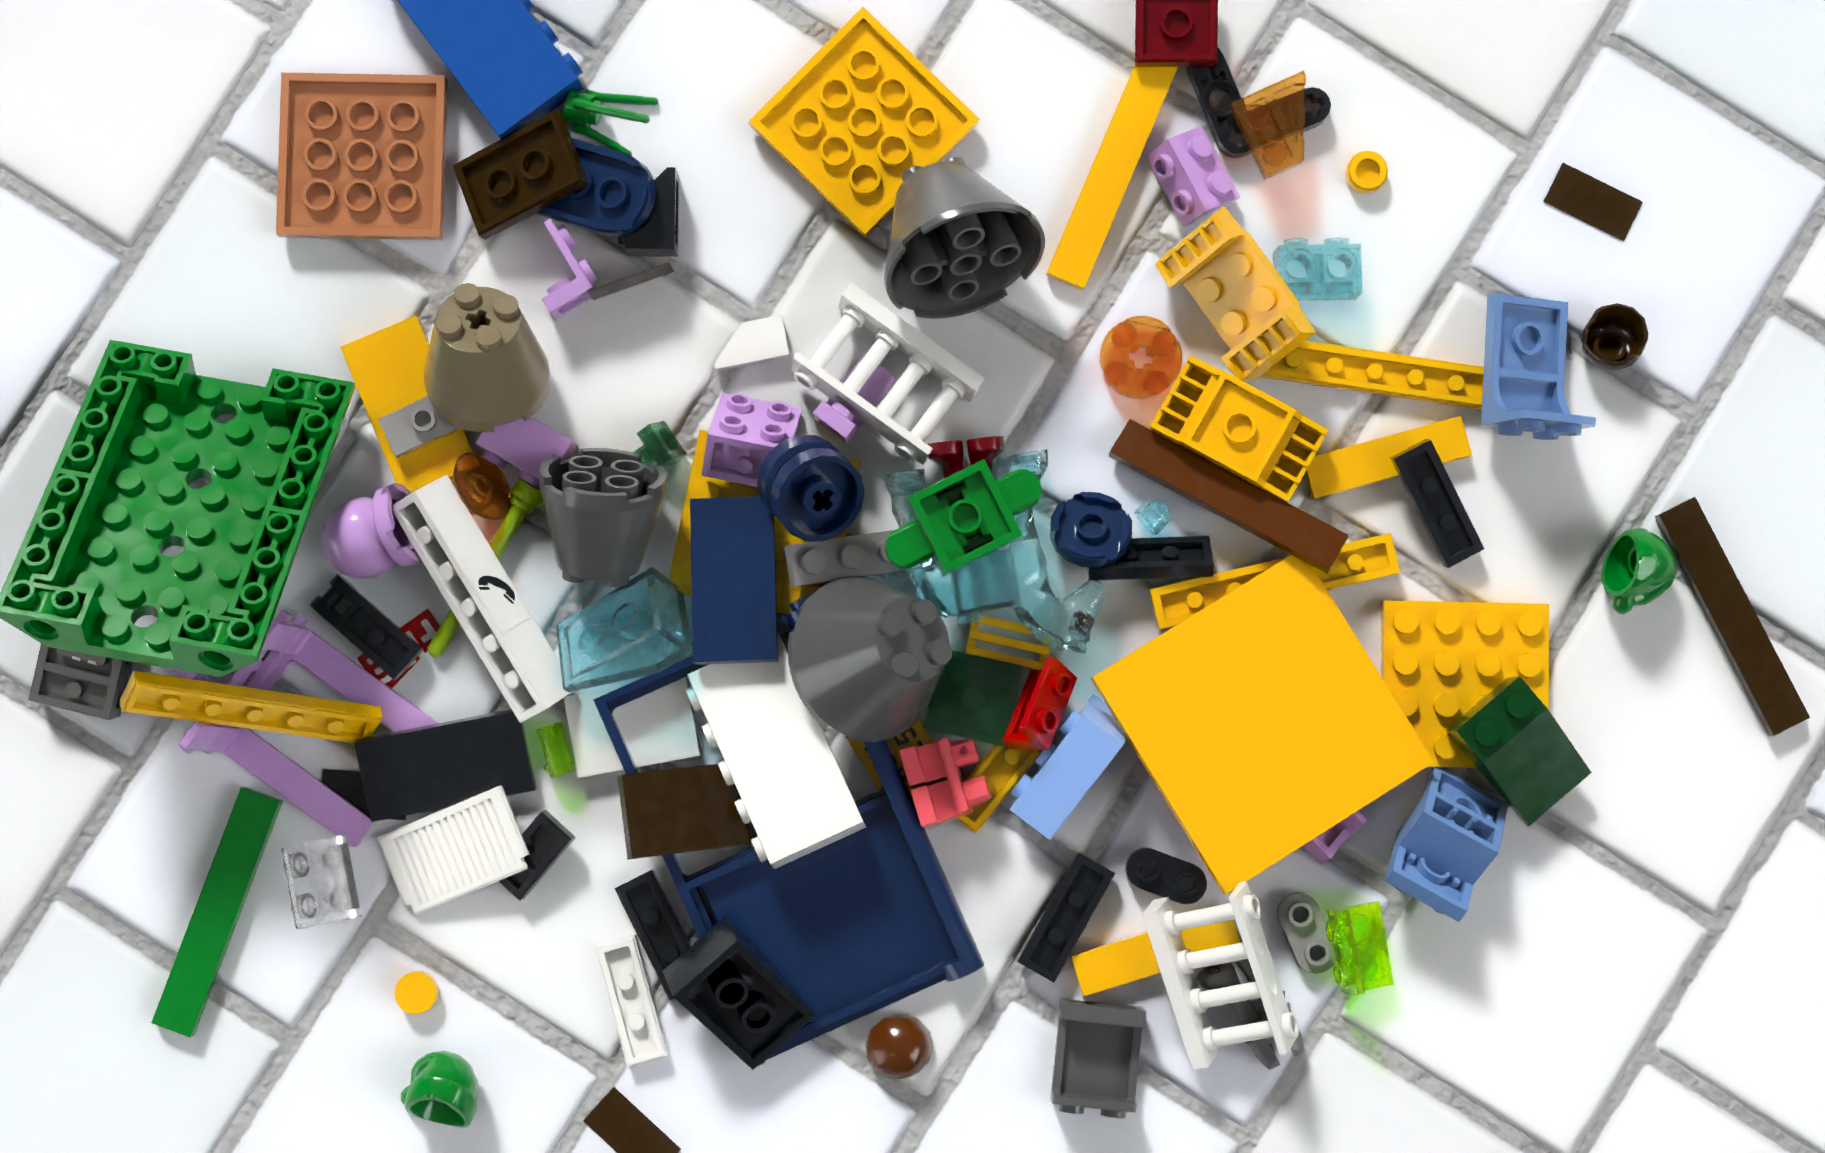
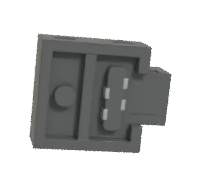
(80, 682)

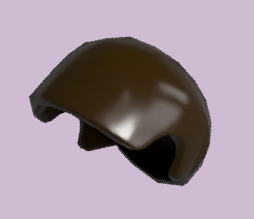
(1614, 337)

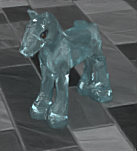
(1006, 577)

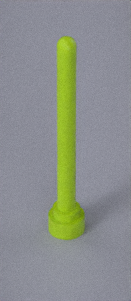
(524, 500)

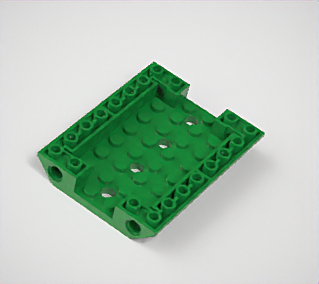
(126, 497)

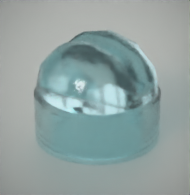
(1153, 515)

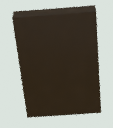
(520, 174)
(679, 812)

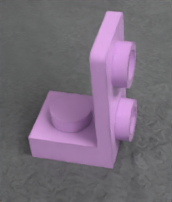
(568, 294)
(839, 419)

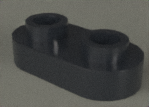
(1166, 875)

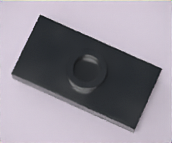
(546, 842)

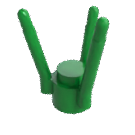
(587, 110)

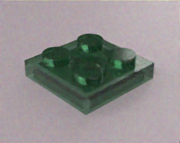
(974, 698)

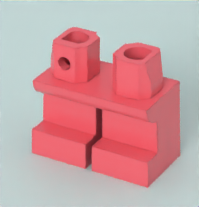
(938, 763)

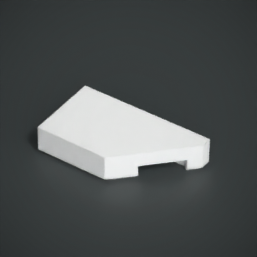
(754, 343)

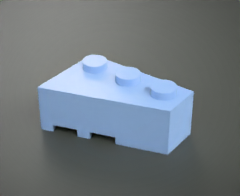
(1068, 767)

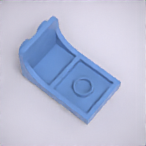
(1527, 369)

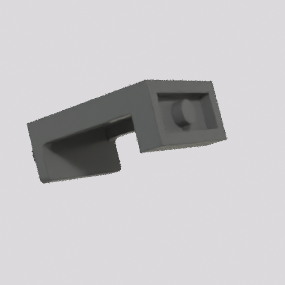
(1097, 1057)

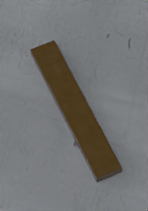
(1732, 617)

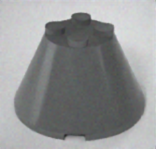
(956, 241)
(867, 657)

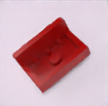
(1040, 707)

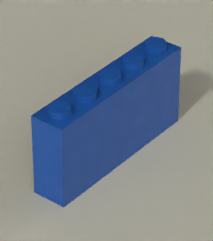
(498, 57)

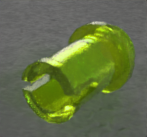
(555, 750)

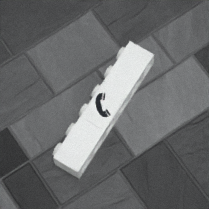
(482, 597)

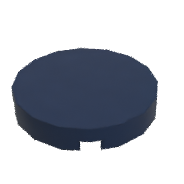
(1090, 530)

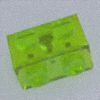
(1359, 948)

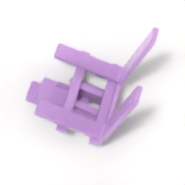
(271, 766)

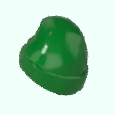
(1637, 569)
(442, 1089)

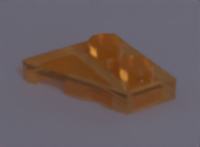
(1274, 124)

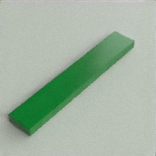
(217, 912)

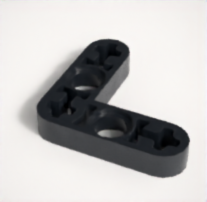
(1221, 133)

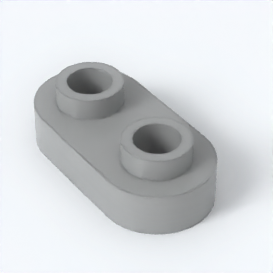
(1305, 934)

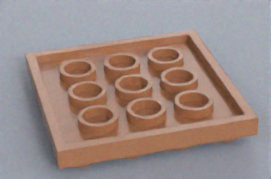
(361, 156)

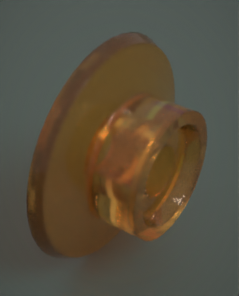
(481, 486)

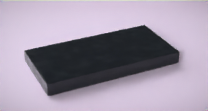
(443, 764)

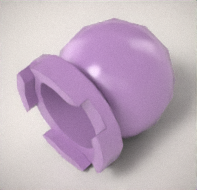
(365, 536)

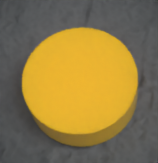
(1366, 172)
(416, 992)

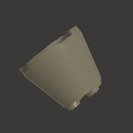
(484, 361)

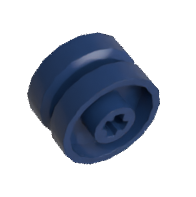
(810, 487)

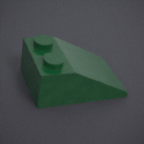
(1520, 749)

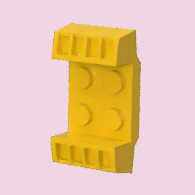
(1238, 294)
(1239, 428)

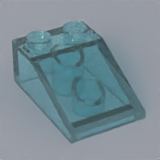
(625, 634)

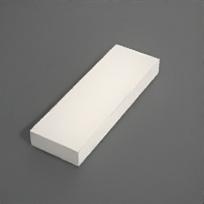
(631, 1001)

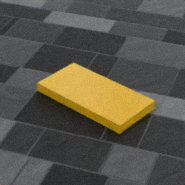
(391, 376)

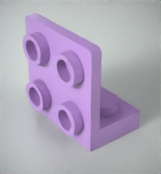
(744, 435)

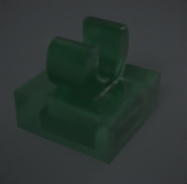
(659, 445)

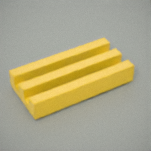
(975, 635)

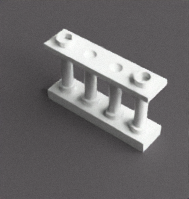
(891, 334)
(1191, 1003)

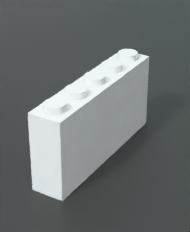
(774, 758)

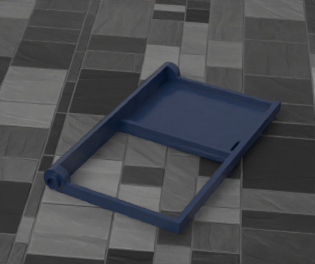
(845, 921)

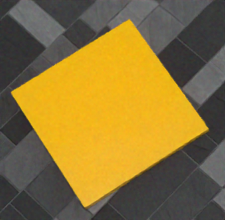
(1262, 721)

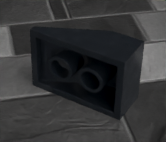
(737, 993)

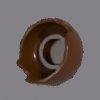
(899, 1046)

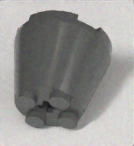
(601, 512)

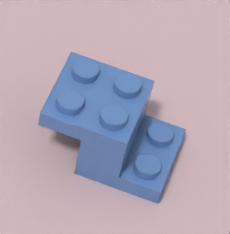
(1447, 843)

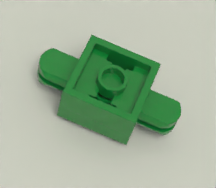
(963, 518)

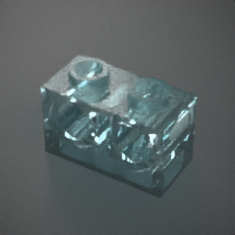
(1319, 282)

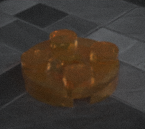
(1126, 338)

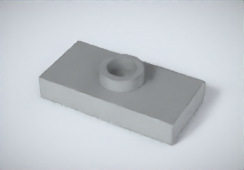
(414, 427)

